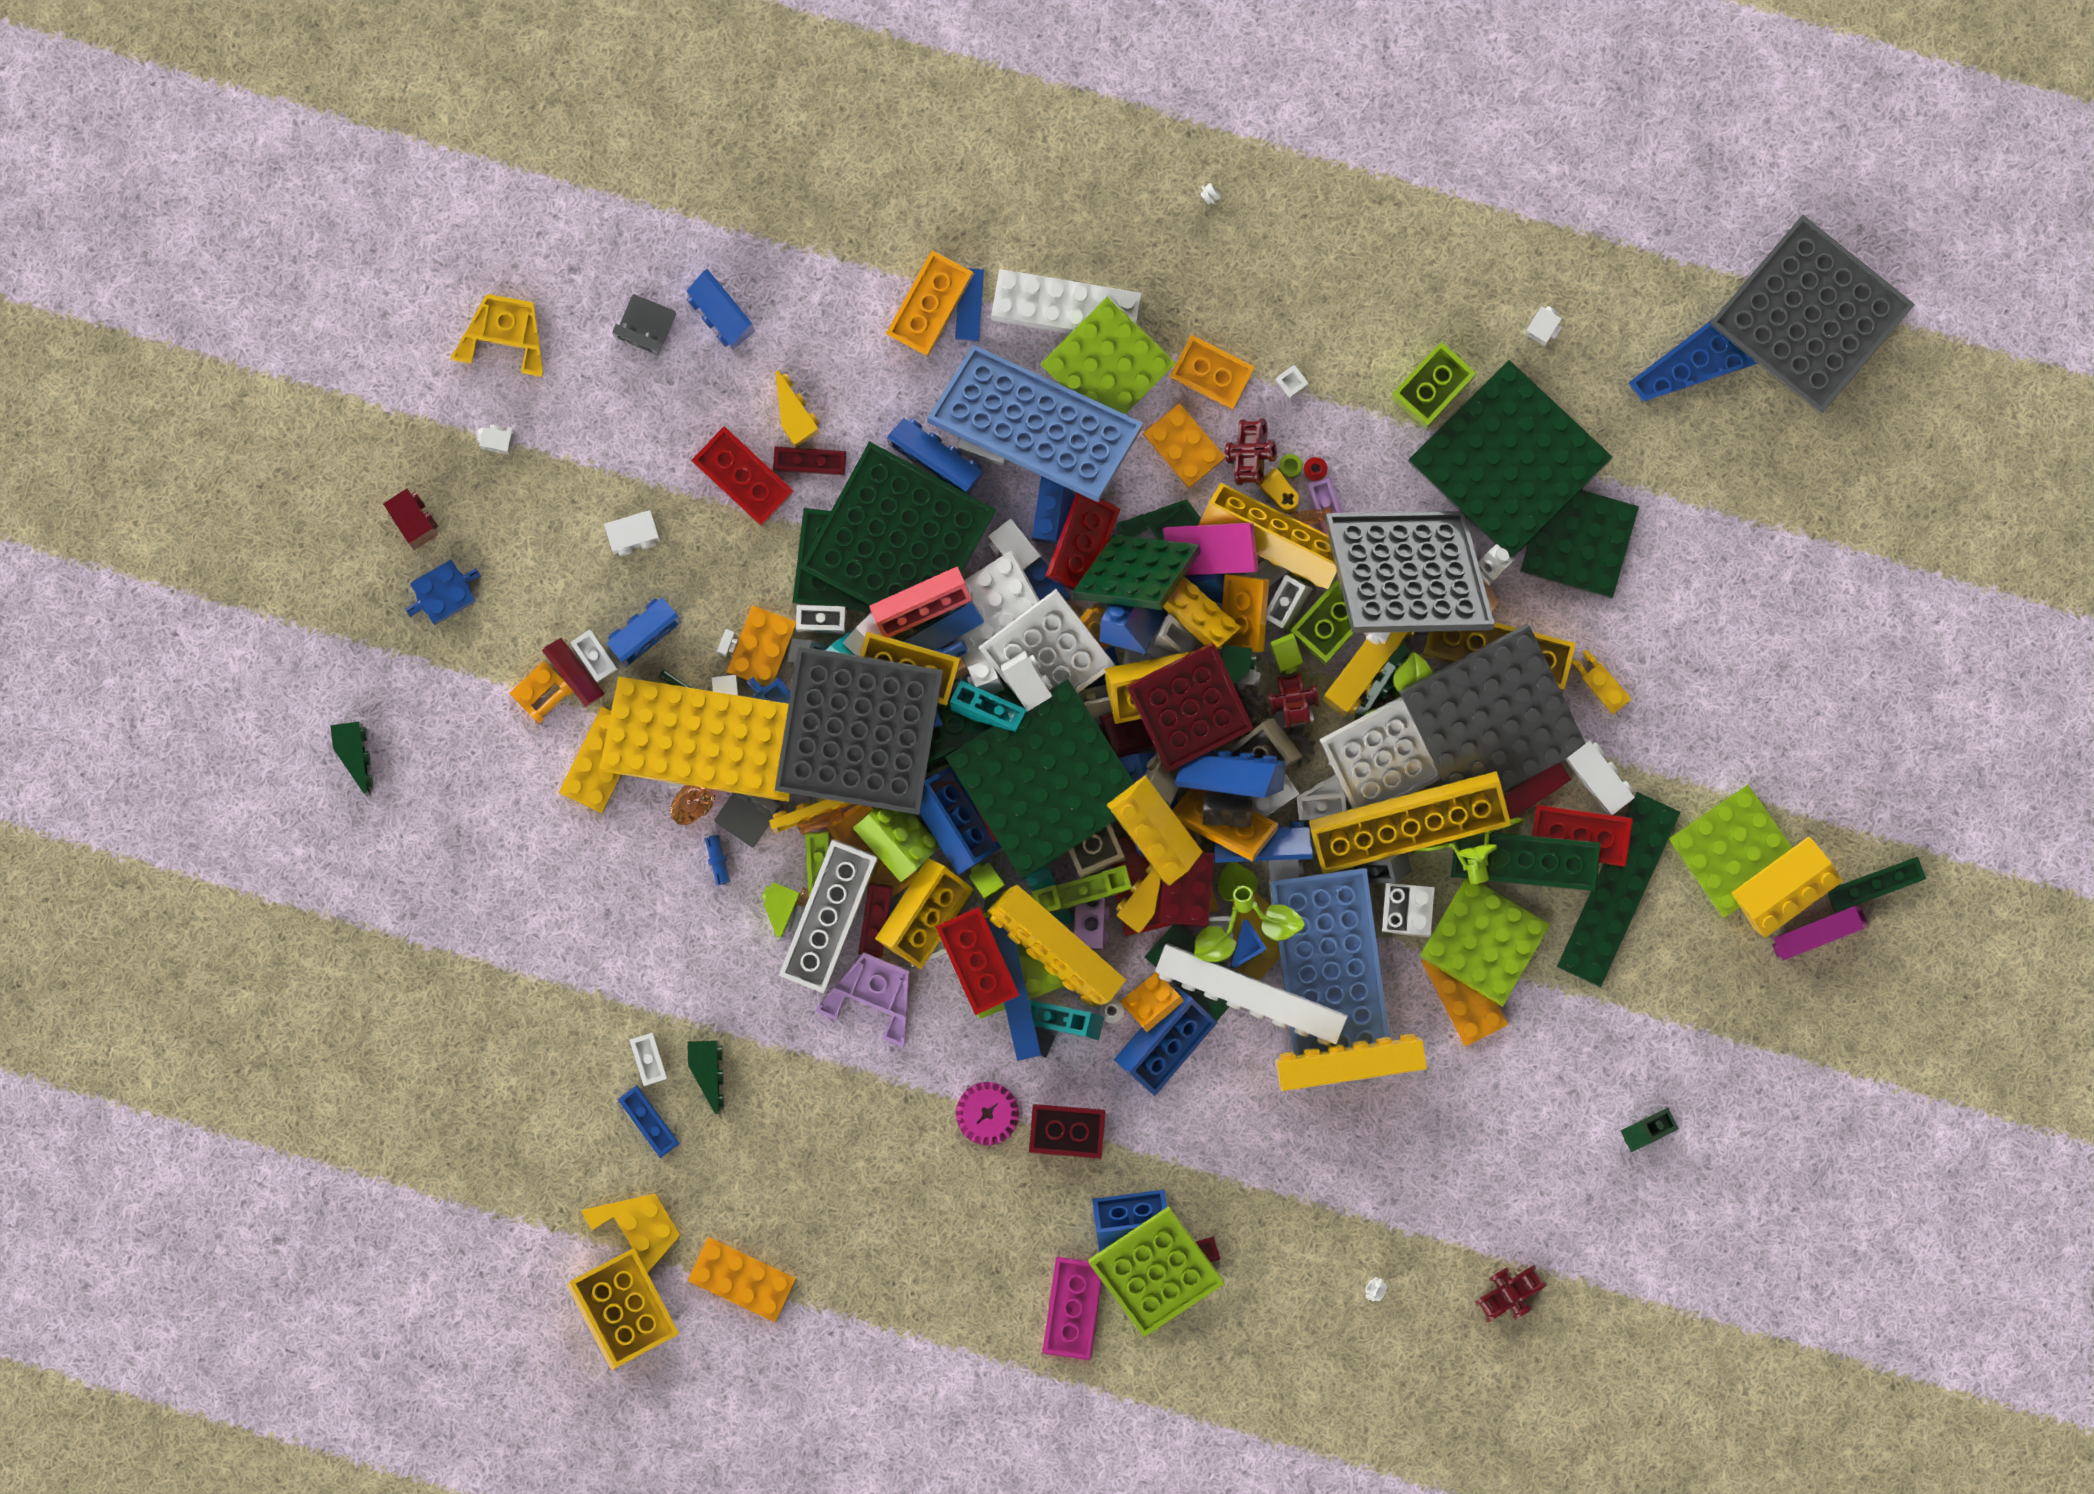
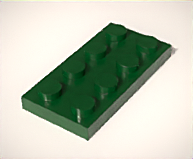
(1181, 938)

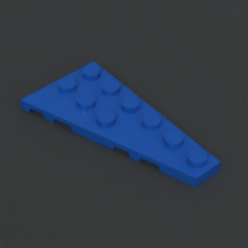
(1693, 361)

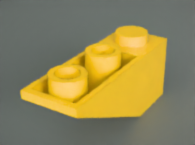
(794, 418)
(1142, 904)

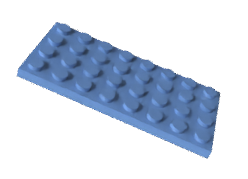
(1035, 423)
(1334, 953)

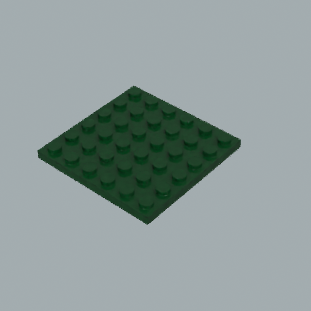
(1510, 459)
(894, 530)
(1044, 782)

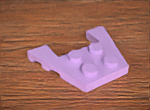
(878, 986)

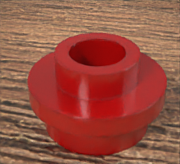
(1310, 474)

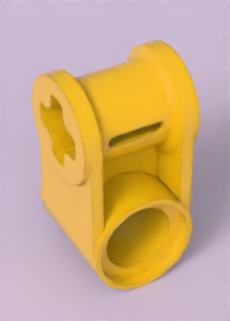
(1276, 487)

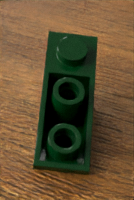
(349, 746)
(704, 1065)

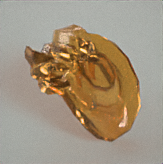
(691, 804)

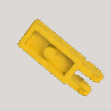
(1602, 684)

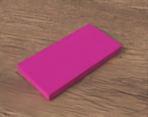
(1222, 547)
(1072, 1309)

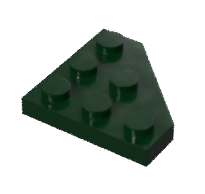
(1382, 687)

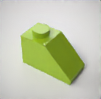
(1286, 654)
(986, 880)
(779, 906)

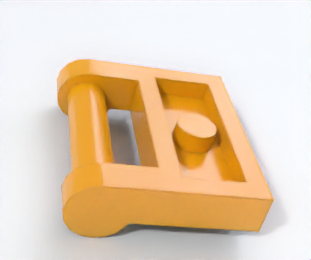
(535, 686)

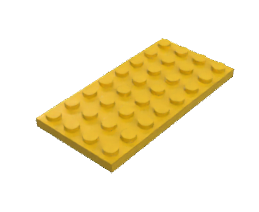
(695, 738)

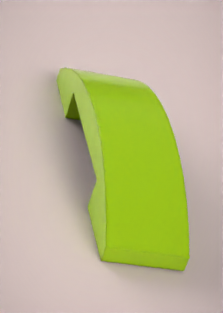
(1083, 890)

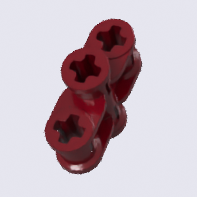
(1250, 452)
(1293, 700)
(1518, 1288)

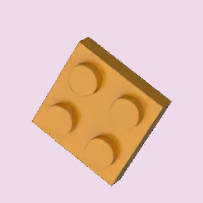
(1151, 1001)

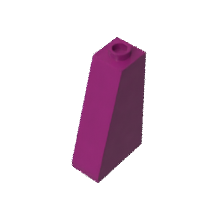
(1820, 932)

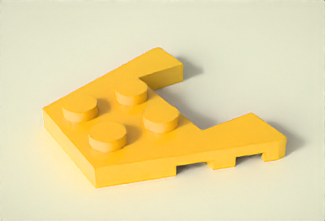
(504, 323)
(643, 1224)

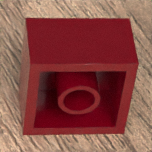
(410, 518)

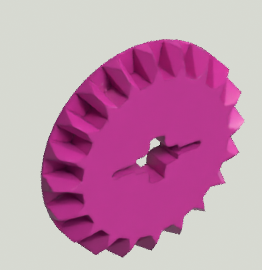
(987, 1131)

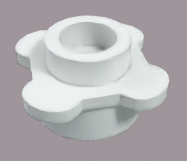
(1376, 1289)

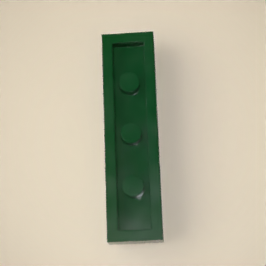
(1876, 884)

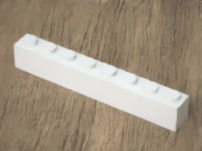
(1252, 994)

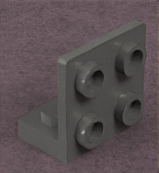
(645, 324)
(747, 817)

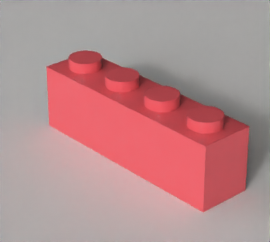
(920, 603)

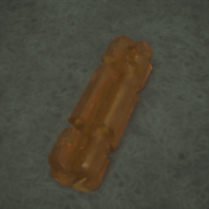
(1310, 516)
(820, 821)

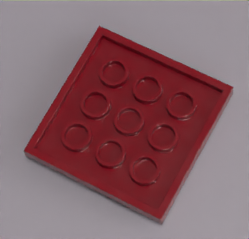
(1189, 707)

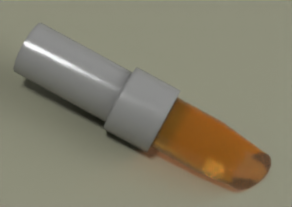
(799, 909)

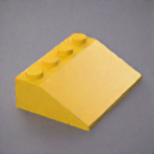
(622, 1309)

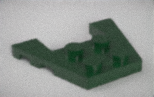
(1173, 515)

